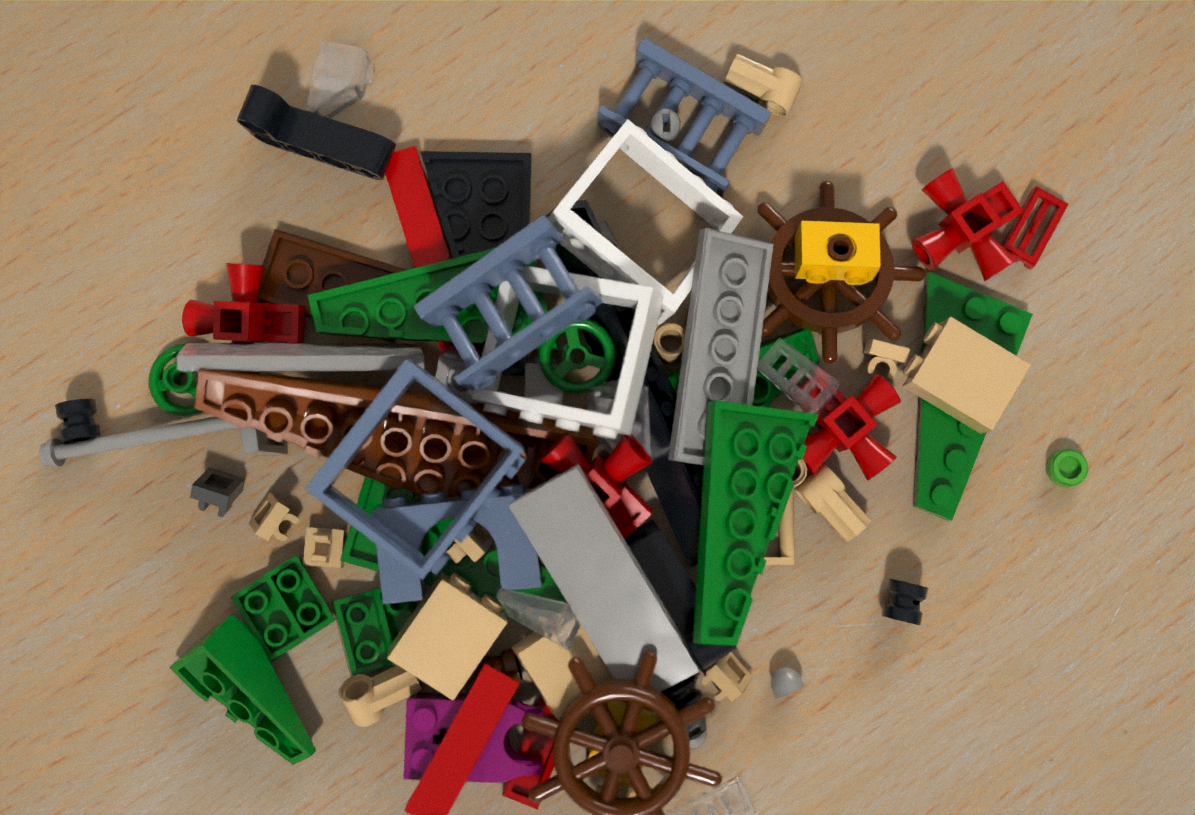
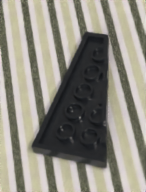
(481, 202)

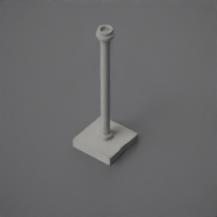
(253, 440)

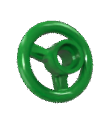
(605, 363)
(171, 382)

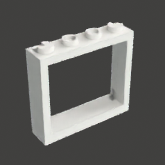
(606, 258)
(647, 305)

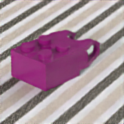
(433, 712)

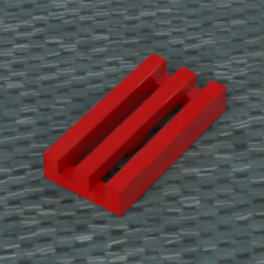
(1019, 252)

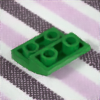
(283, 608)
(369, 628)

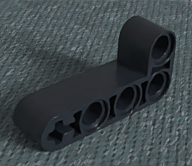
(314, 136)
(673, 587)

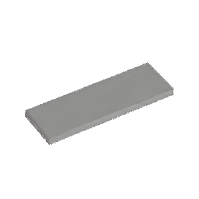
(720, 334)
(296, 356)
(602, 579)

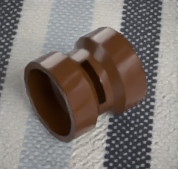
(506, 663)

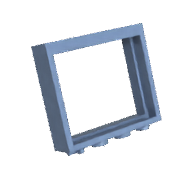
(322, 483)

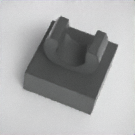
(217, 489)

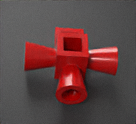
(967, 225)
(243, 318)
(846, 425)
(608, 477)

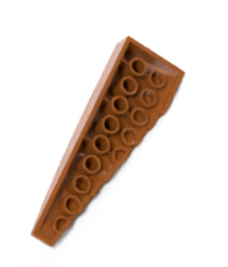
(416, 447)

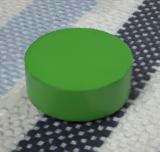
(1067, 468)

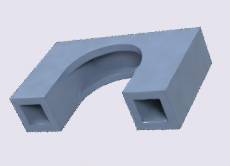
(412, 519)

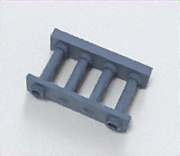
(714, 98)
(475, 286)

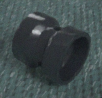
(77, 420)
(905, 601)

